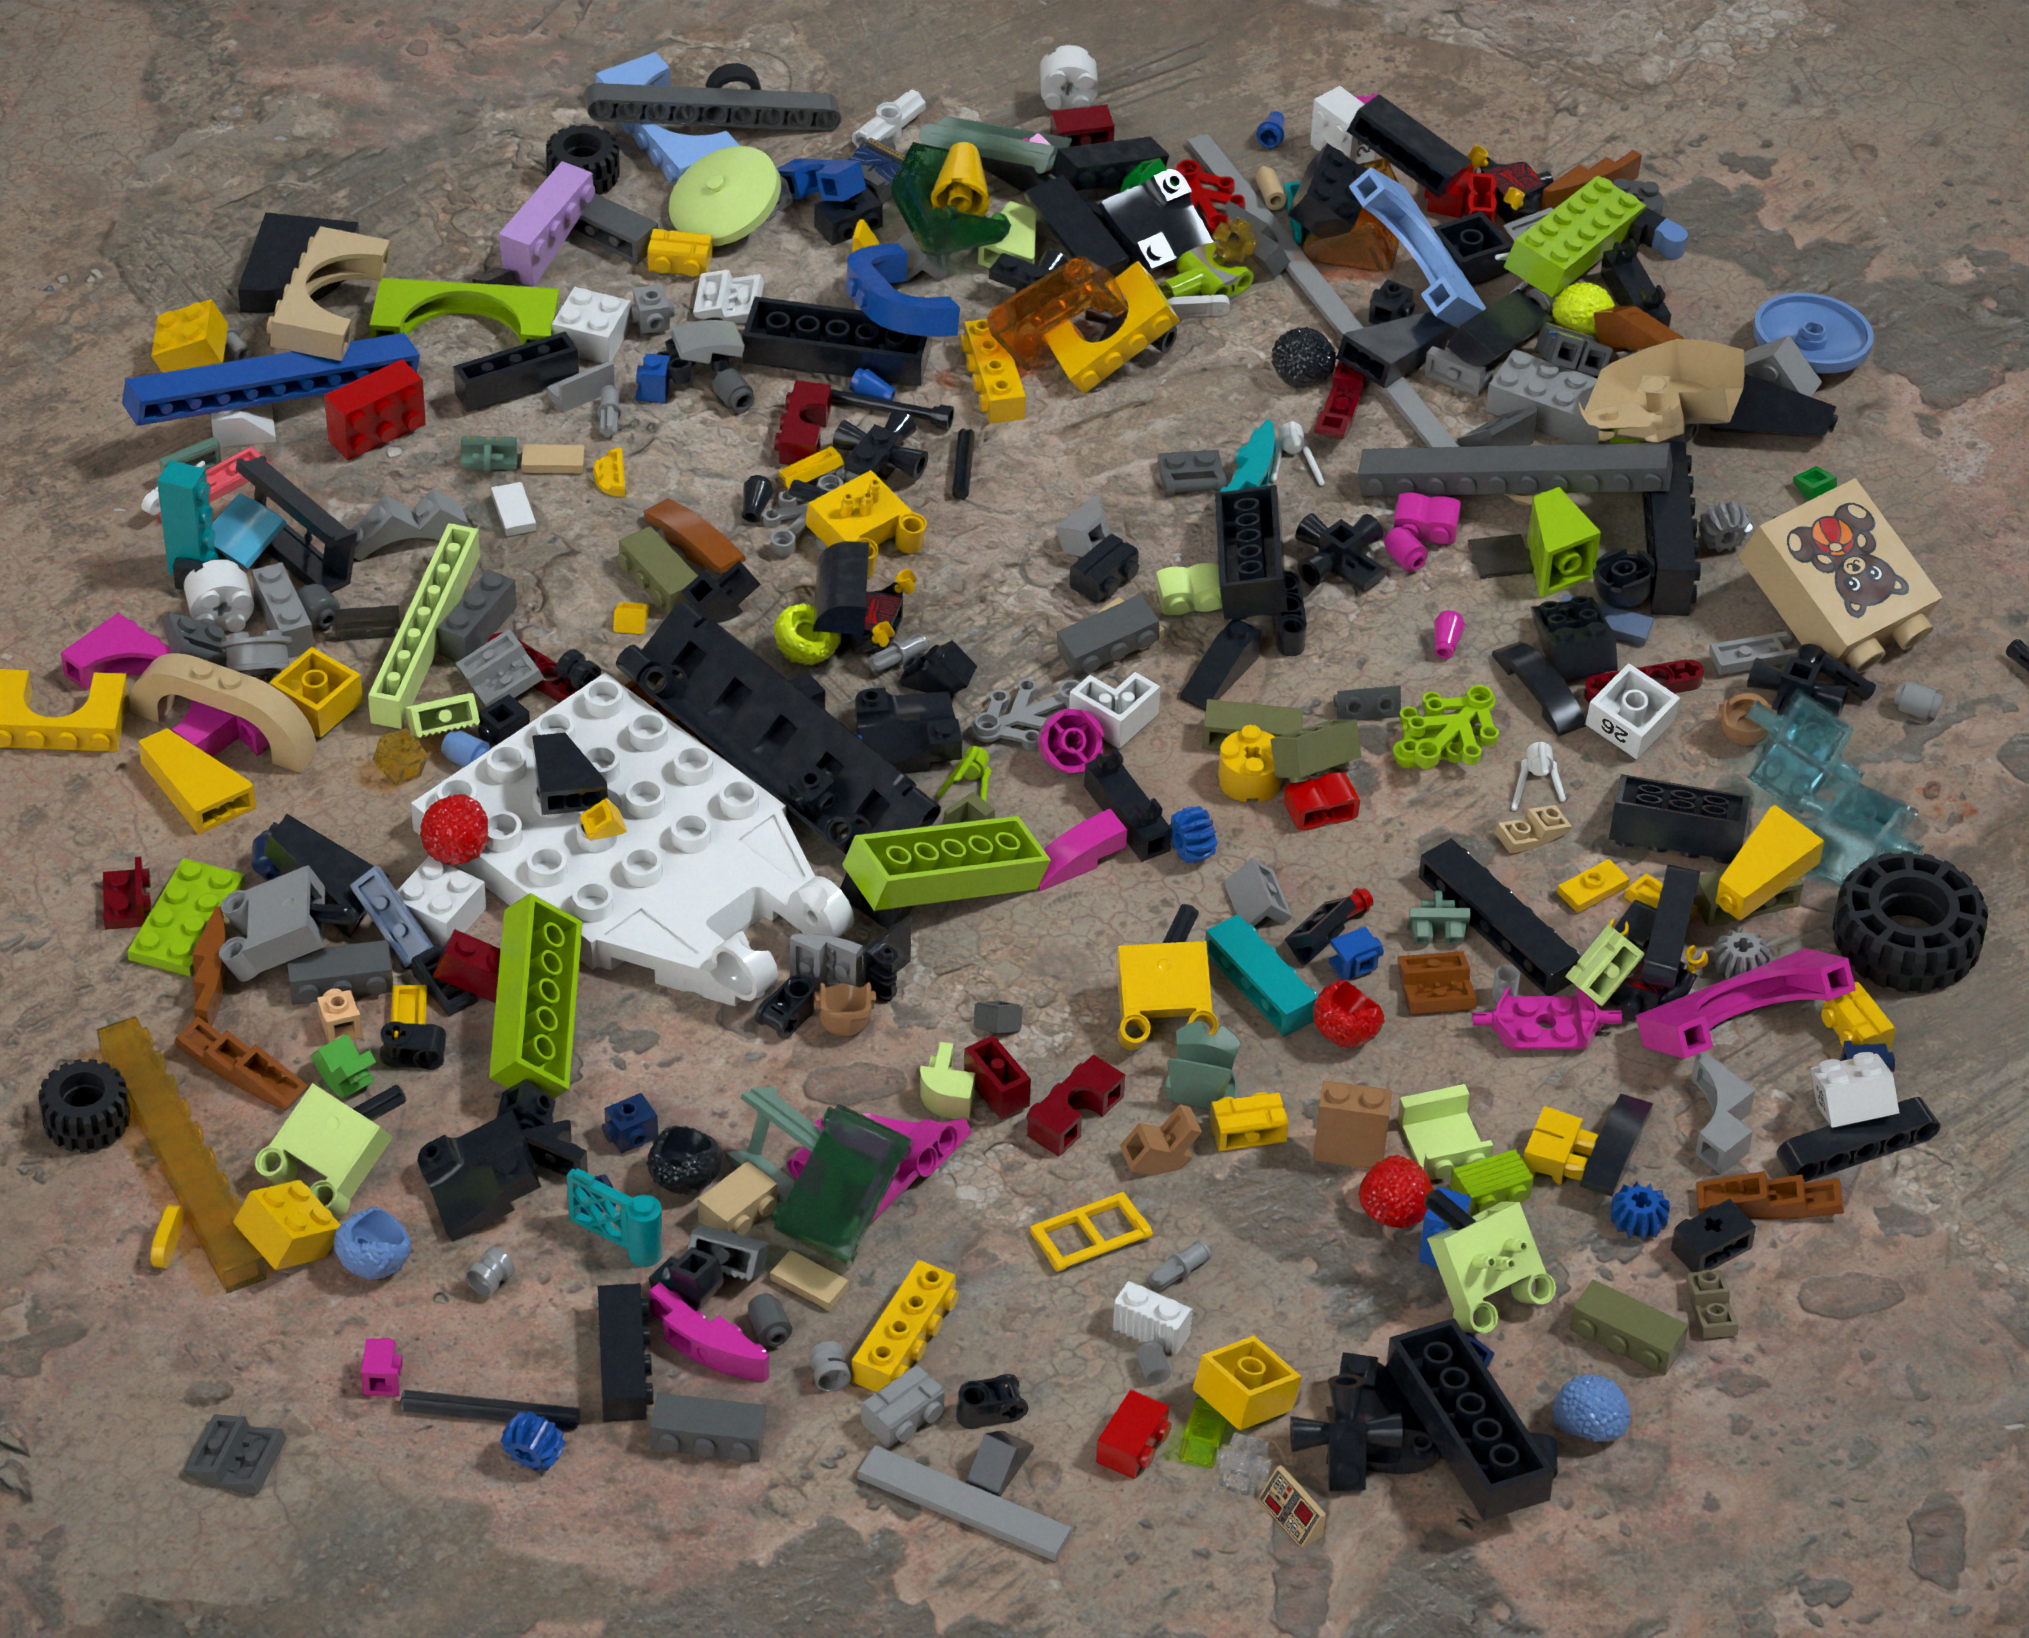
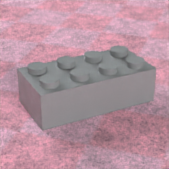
(1549, 387)

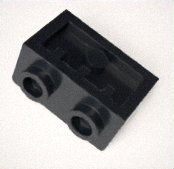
(1319, 929)

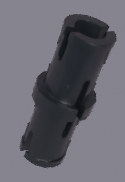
(1860, 686)

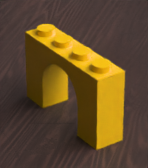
(1146, 321)
(91, 728)

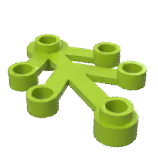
(1477, 701)
(1404, 749)

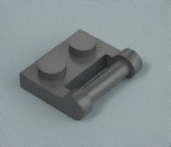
(1191, 471)
(195, 638)

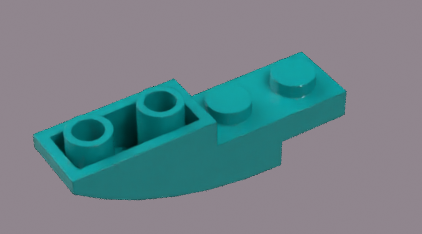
(1254, 460)

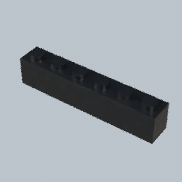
(1500, 916)

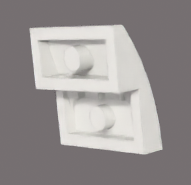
(726, 296)

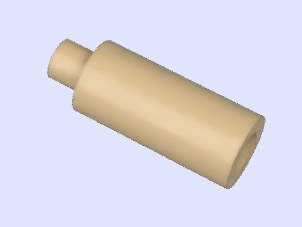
(1270, 188)

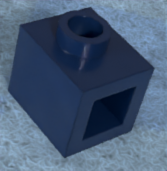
(630, 1123)

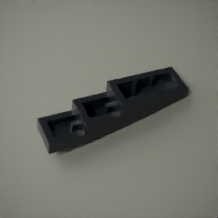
(1616, 1145)

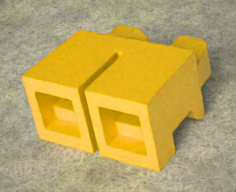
(1554, 1146)

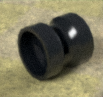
(574, 668)

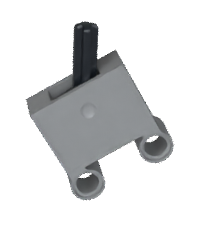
(280, 922)

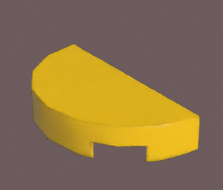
(609, 473)

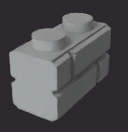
(903, 1407)

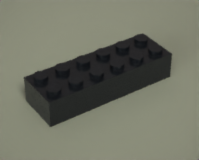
(831, 342)
(1670, 538)
(1250, 552)
(1469, 1419)

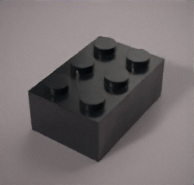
(1324, 196)

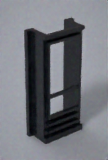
(297, 553)

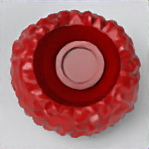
(454, 830)
(1347, 1015)
(1395, 1192)

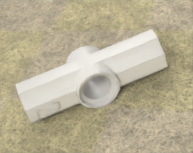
(891, 118)

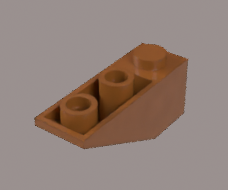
(1630, 328)

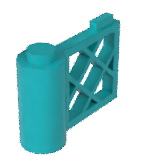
(637, 1220)

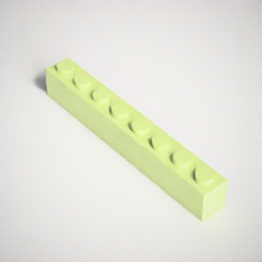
(418, 634)

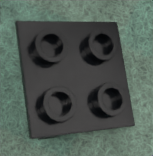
(886, 958)

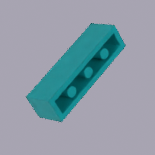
(186, 513)
(1261, 974)

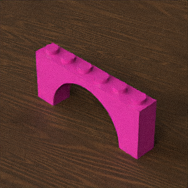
(128, 649)
(1684, 1024)

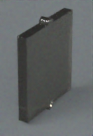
(1500, 556)

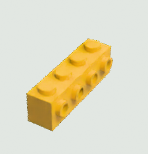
(993, 374)
(905, 1326)

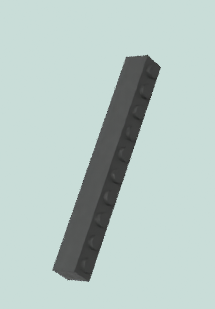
(1516, 469)

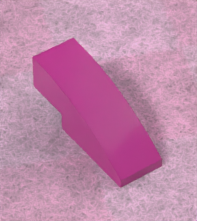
(1082, 846)

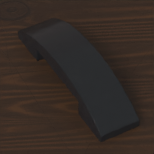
(1545, 684)

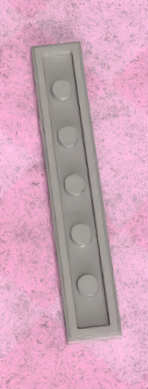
(965, 1503)

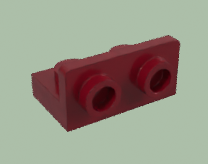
(126, 897)

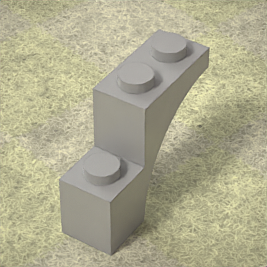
(394, 521)
(1731, 1099)

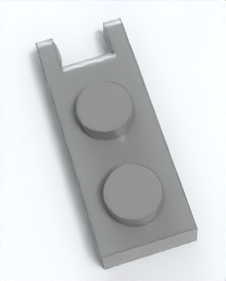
(1741, 653)

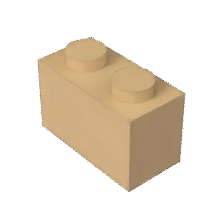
(739, 1200)

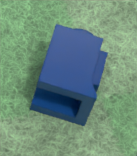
(1356, 953)

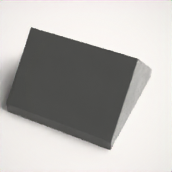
(1506, 430)

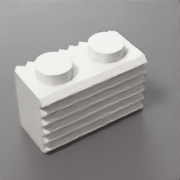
(1152, 1317)

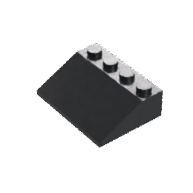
(1679, 818)

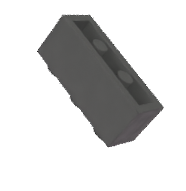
(615, 228)
(477, 616)
(1108, 635)
(353, 967)
(708, 1427)

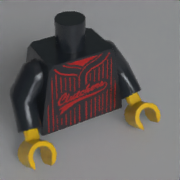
(1517, 188)
(882, 616)
(1640, 997)

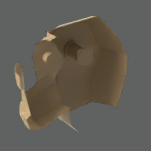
(1688, 375)

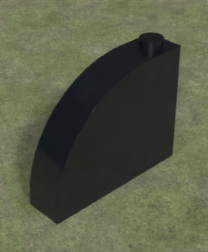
(275, 256)

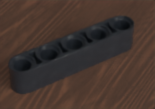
(1670, 927)
(1848, 1145)

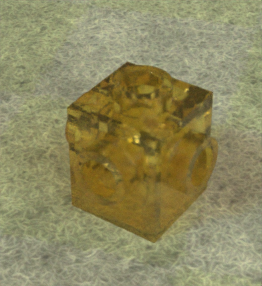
(1234, 249)
(400, 756)

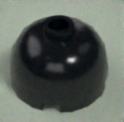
(1624, 578)

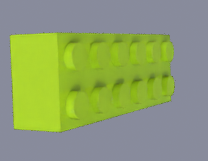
(1573, 236)
(946, 862)
(536, 996)

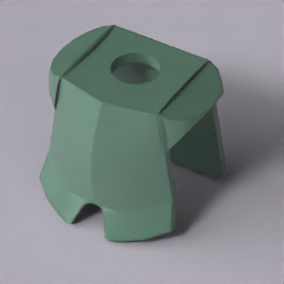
(1203, 1066)

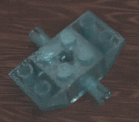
(1801, 749)
(1858, 827)

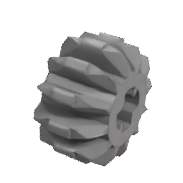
(1725, 526)
(1739, 953)

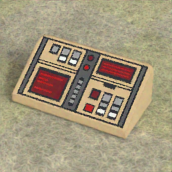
(1293, 1508)

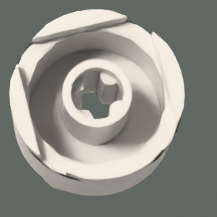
(1068, 78)
(219, 595)

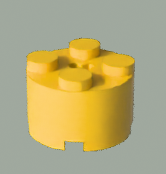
(1248, 765)

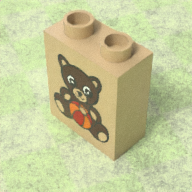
(1842, 577)

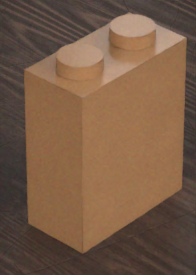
(1352, 1124)

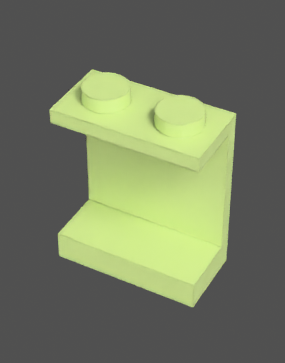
(1441, 1130)

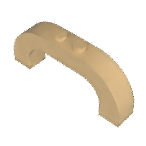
(230, 691)

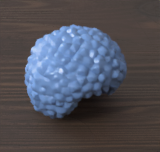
(372, 1244)
(1592, 1409)

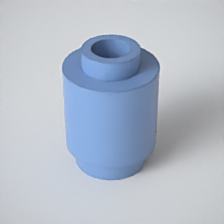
(463, 748)

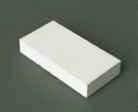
(513, 509)

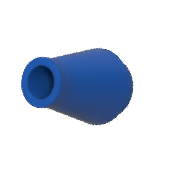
(1271, 130)
(869, 384)

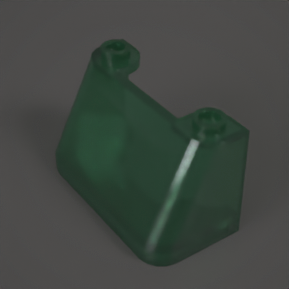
(939, 229)
(842, 1184)

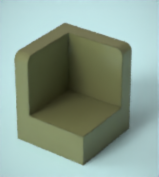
(968, 809)

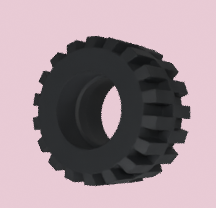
(588, 149)
(86, 1125)

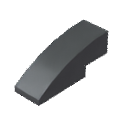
(1267, 252)

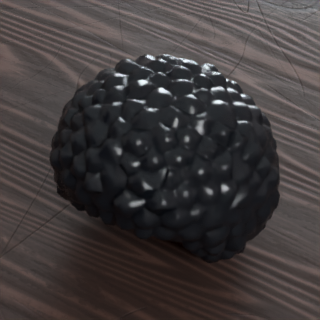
(1303, 357)
(684, 1160)

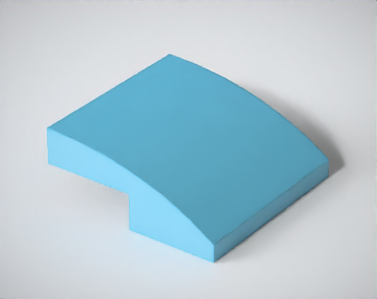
(245, 530)

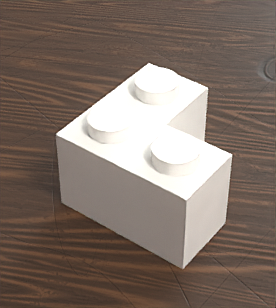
(1119, 710)

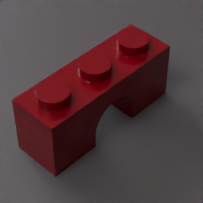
(807, 412)
(1090, 1086)

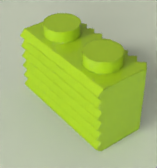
(1493, 1180)

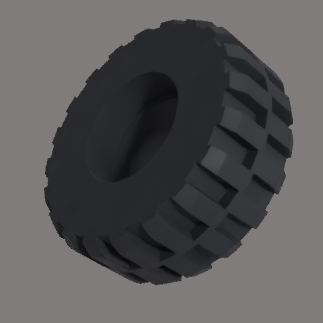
(1904, 955)

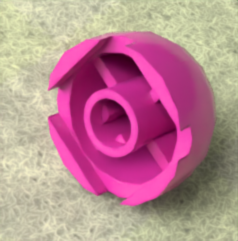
(1070, 740)

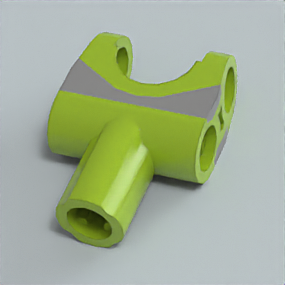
(1206, 276)

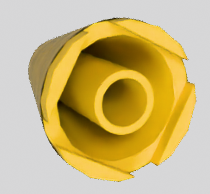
(962, 181)

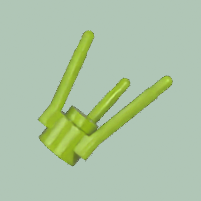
(971, 767)

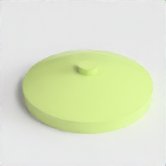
(725, 194)

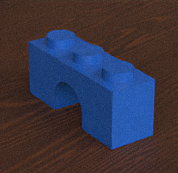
(832, 178)

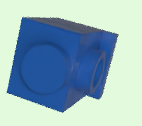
(653, 379)

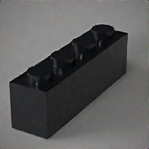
(1106, 162)
(515, 371)
(623, 1352)

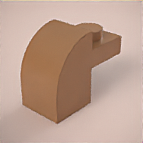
(1163, 1148)

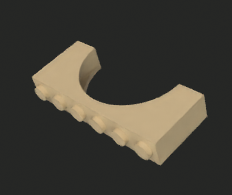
(330, 257)

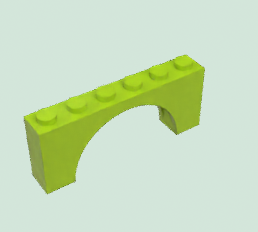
(408, 303)

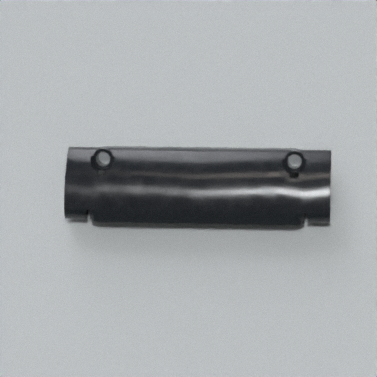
(771, 726)

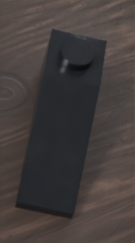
(1223, 664)

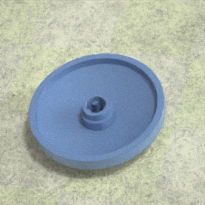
(1823, 328)

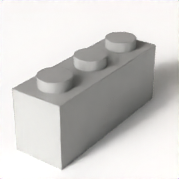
(282, 607)

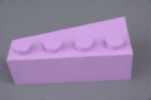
(545, 222)

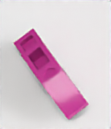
(711, 1343)

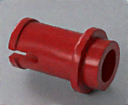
(1362, 901)

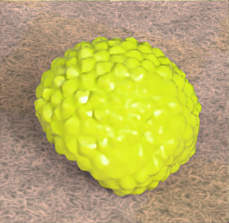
(1576, 306)
(796, 636)

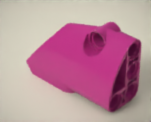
(932, 1146)

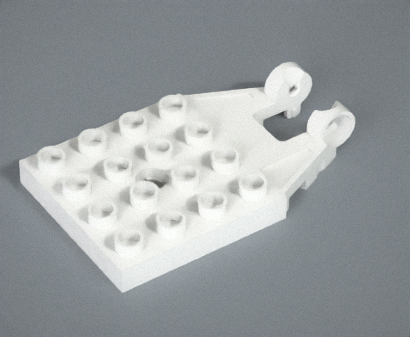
(686, 878)

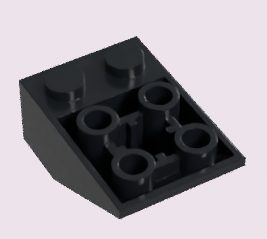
(1576, 637)

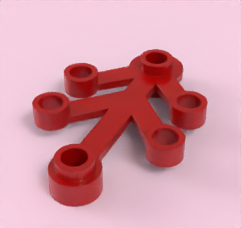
(1202, 196)

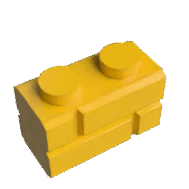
(679, 252)
(1858, 1019)
(1248, 1121)

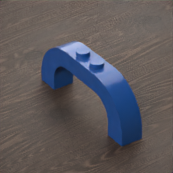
(869, 287)

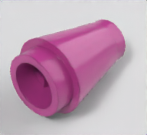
(1447, 631)

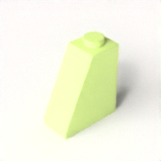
(1020, 239)

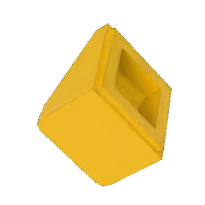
(863, 236)
(630, 617)
(603, 821)

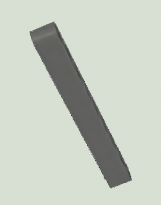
(724, 104)

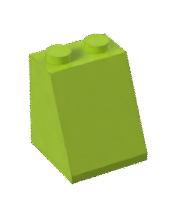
(1560, 542)

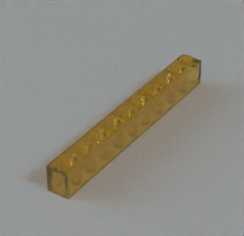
(181, 1153)

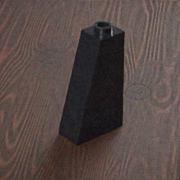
(1393, 347)
(1778, 411)
(297, 845)

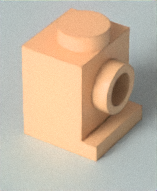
(338, 1008)

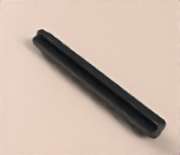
(486, 1408)

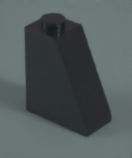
(565, 776)

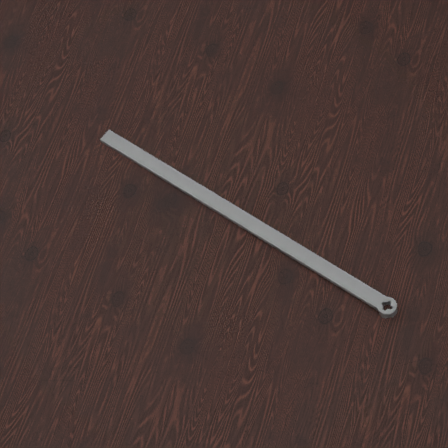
(1320, 292)

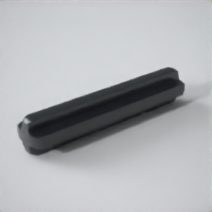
(963, 463)

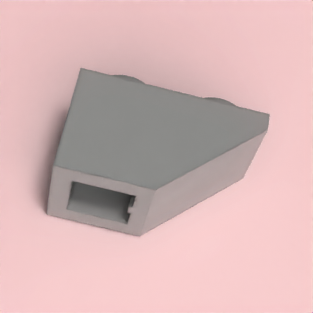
(1084, 528)

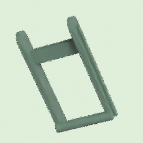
(995, 141)
(788, 1119)

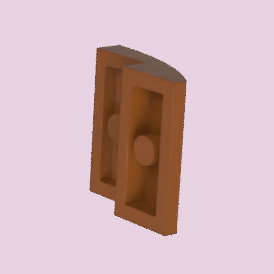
(1436, 982)

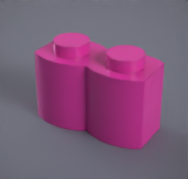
(1428, 518)

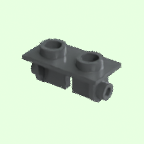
(1368, 703)

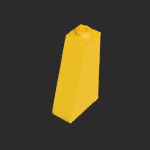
(195, 782)
(1768, 863)

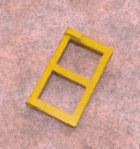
(1081, 1216)

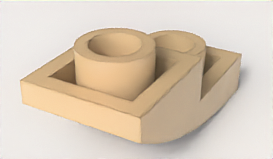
(1537, 829)

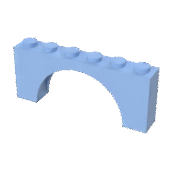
(666, 149)
(1449, 290)

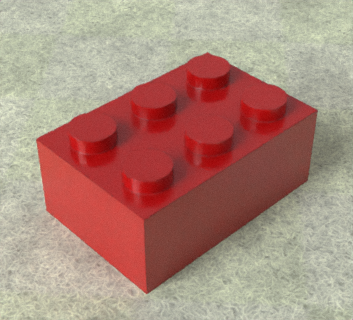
(375, 409)

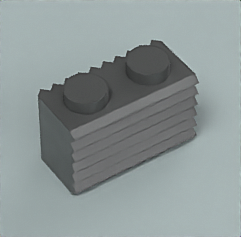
(736, 1253)

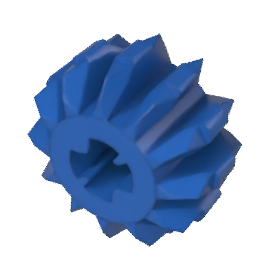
(1193, 834)
(1639, 1211)
(532, 1441)

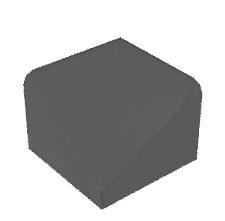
(998, 1016)

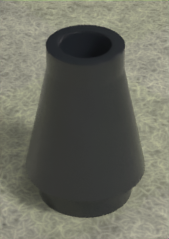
(756, 495)

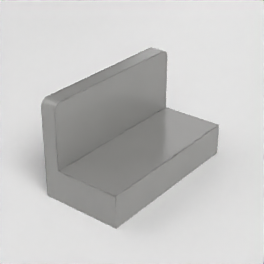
(917, 260)
(1455, 372)
(581, 387)
(1257, 894)

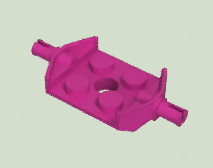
(1572, 1018)

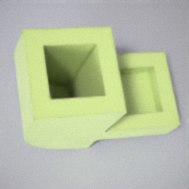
(946, 1090)

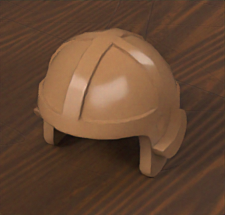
(1736, 725)
(844, 1008)

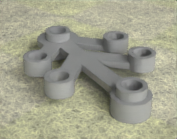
(783, 540)
(990, 727)

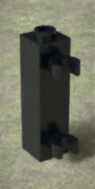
(1631, 283)
(1116, 790)

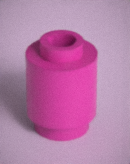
(1405, 549)

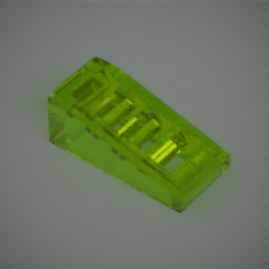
(1202, 1435)

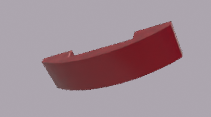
(1341, 403)

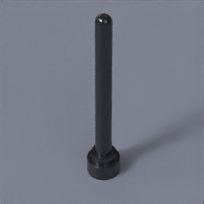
(940, 416)

